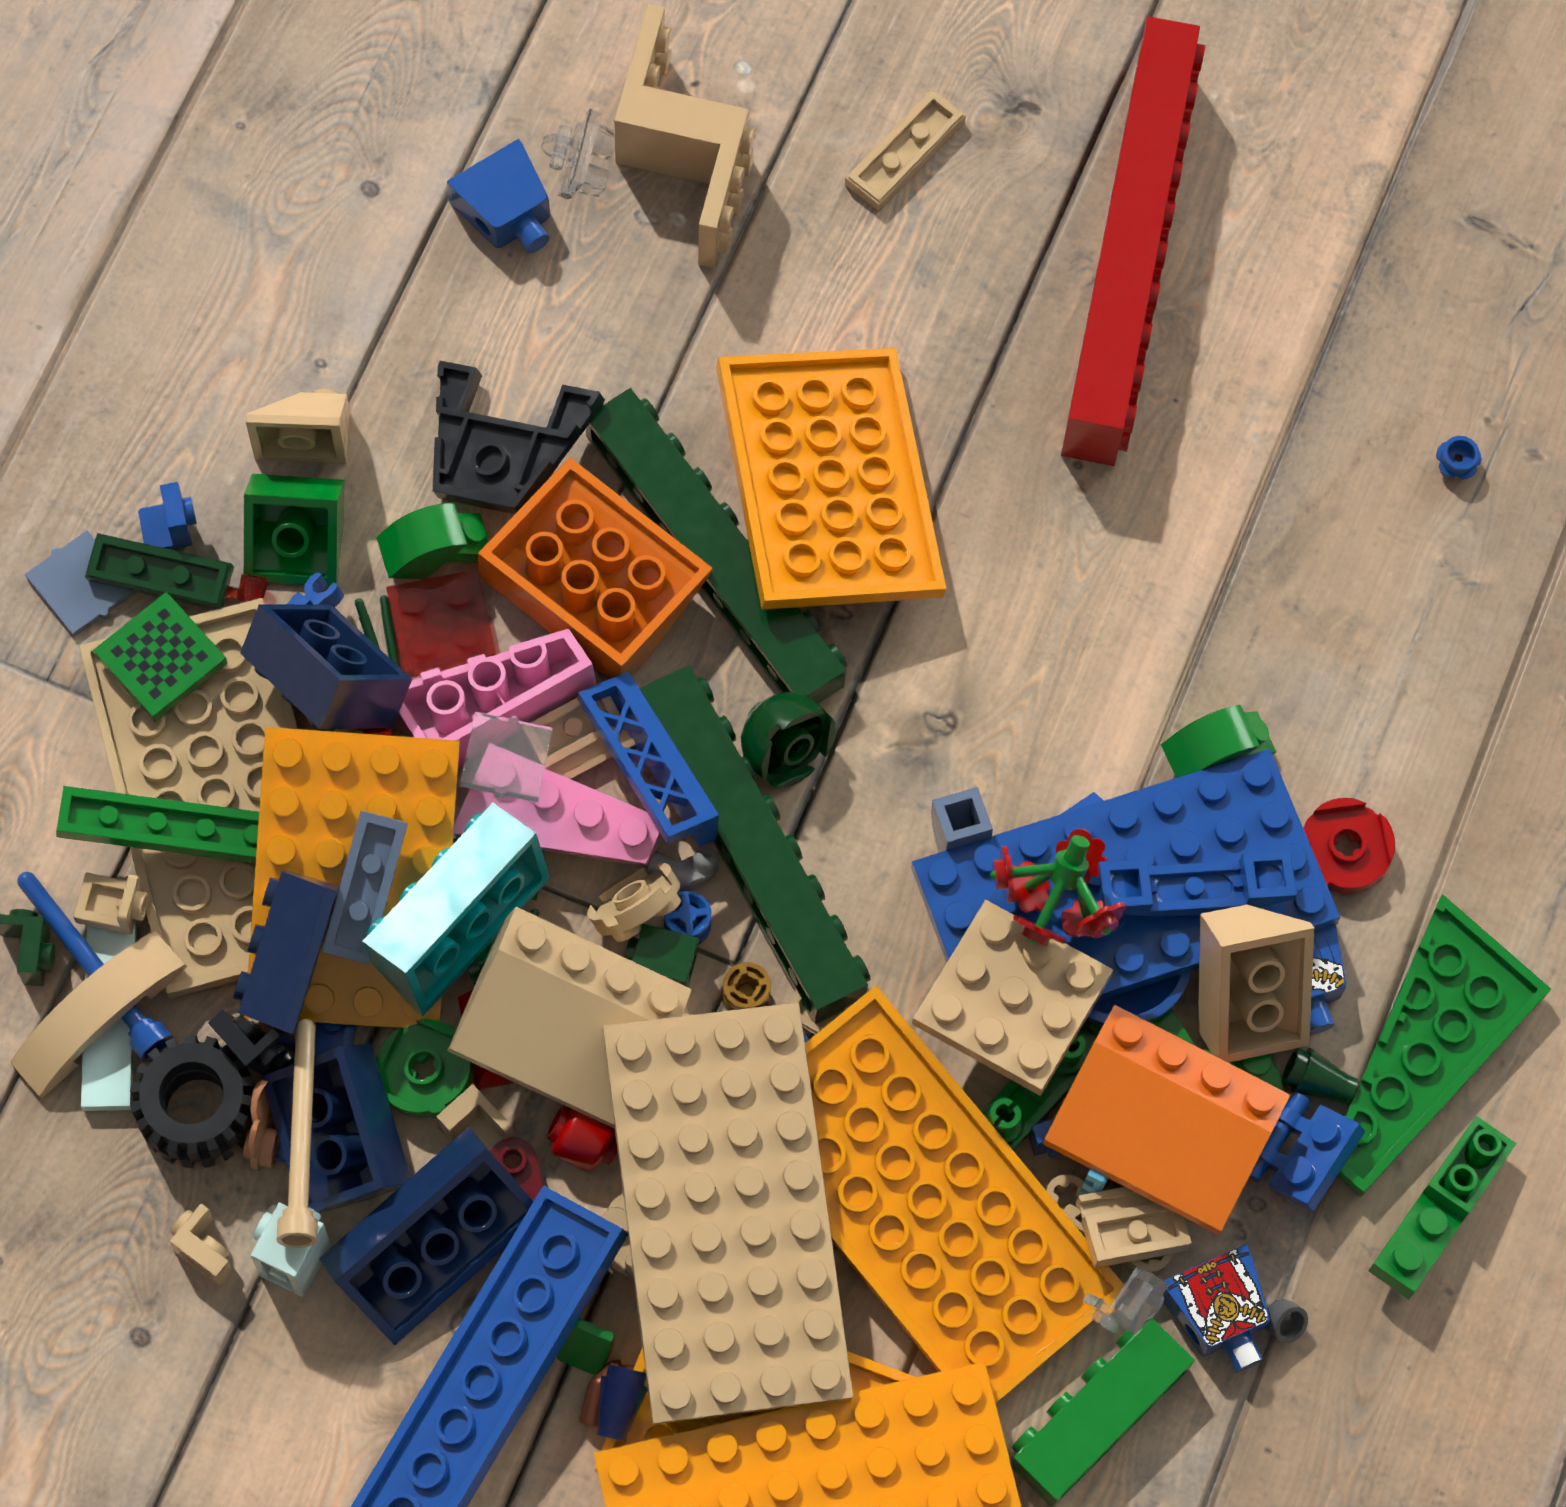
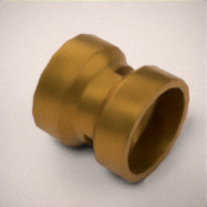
(747, 995)

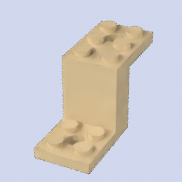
(683, 136)

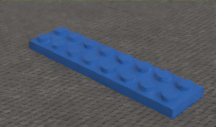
(496, 1358)

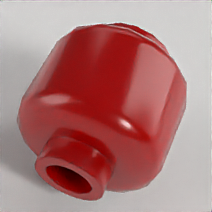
(581, 1140)

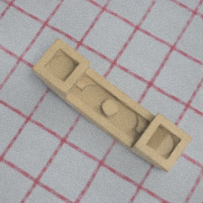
(93, 1008)

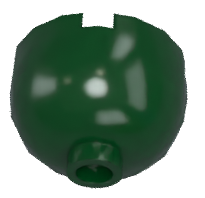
(785, 737)

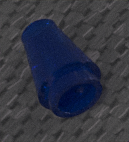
(619, 1401)

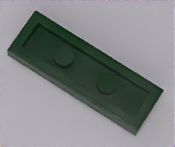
(159, 570)

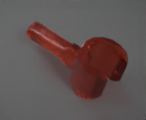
(250, 588)

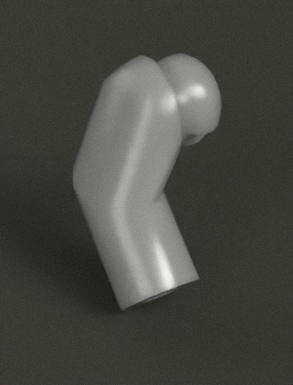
(692, 870)

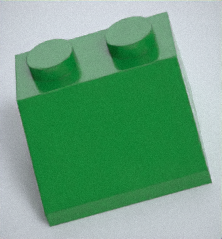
(293, 527)

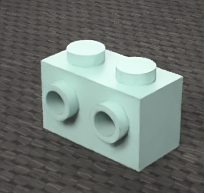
(285, 1265)

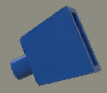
(503, 198)

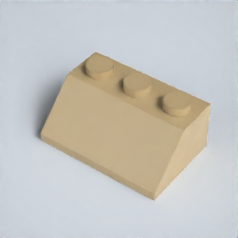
(1254, 982)

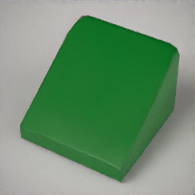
(587, 1347)

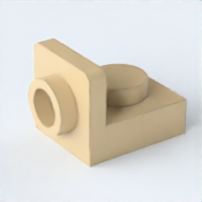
(204, 1255)

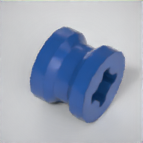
(692, 908)

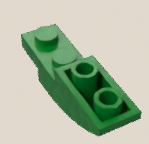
(1442, 1207)

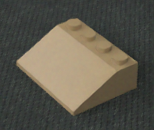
(544, 1011)

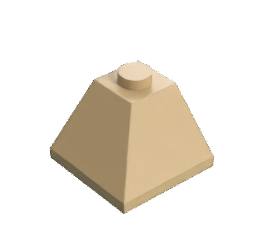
(302, 428)

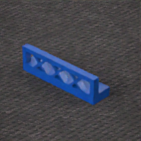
(657, 753)

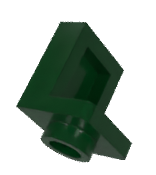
(35, 951)

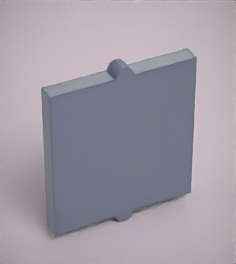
(67, 591)

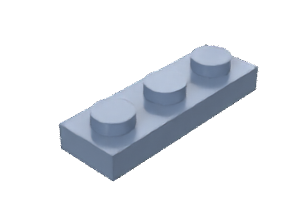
(364, 884)

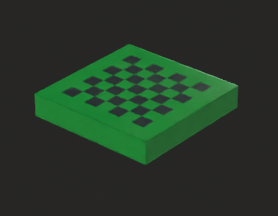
(160, 656)

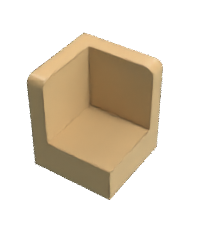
(479, 1114)

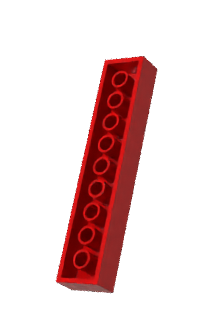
(1134, 243)

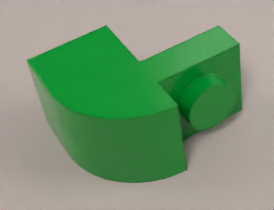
(428, 539)
(1216, 740)

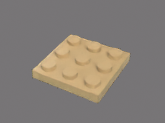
(1012, 999)

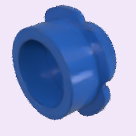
(1462, 447)

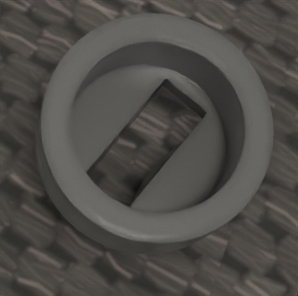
(1286, 1326)

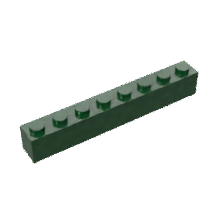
(681, 504)
(757, 851)

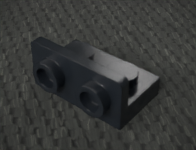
(252, 1045)

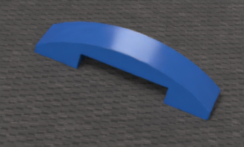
(1198, 887)

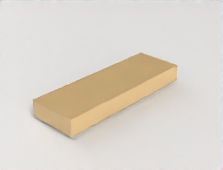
(905, 150)

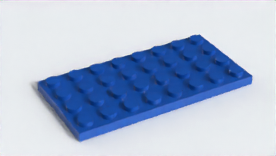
(1178, 821)

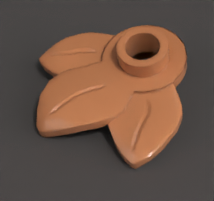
(262, 1139)

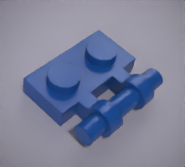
(1316, 1156)

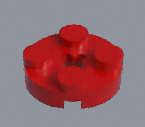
(1360, 825)

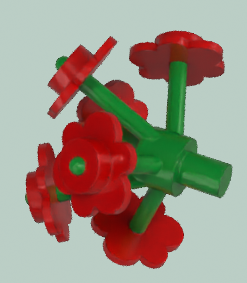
(1071, 870)

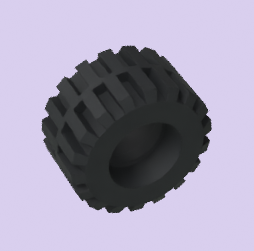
(176, 1067)

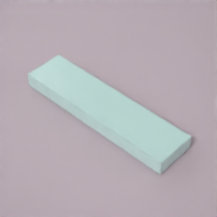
(109, 1060)

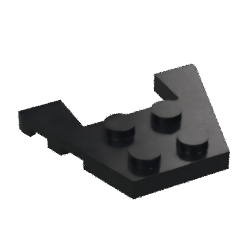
(497, 459)

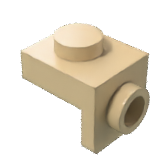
(111, 902)

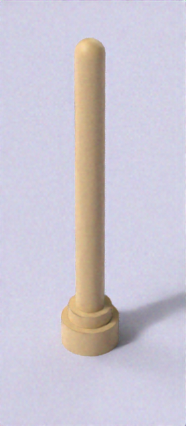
(297, 1225)

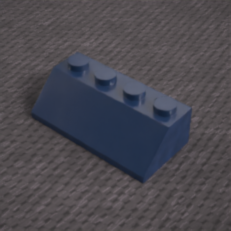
(429, 1236)

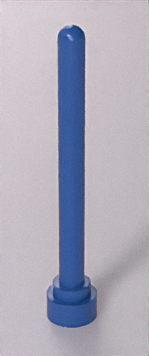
(144, 1032)

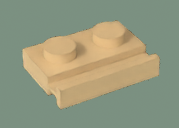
(575, 741)
(1129, 1227)

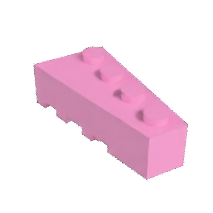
(519, 683)
(575, 821)

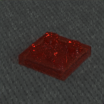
(440, 622)

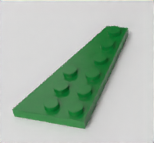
(1445, 1023)

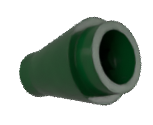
(1318, 1077)

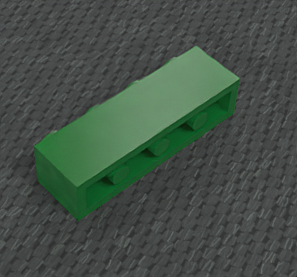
(1101, 1412)

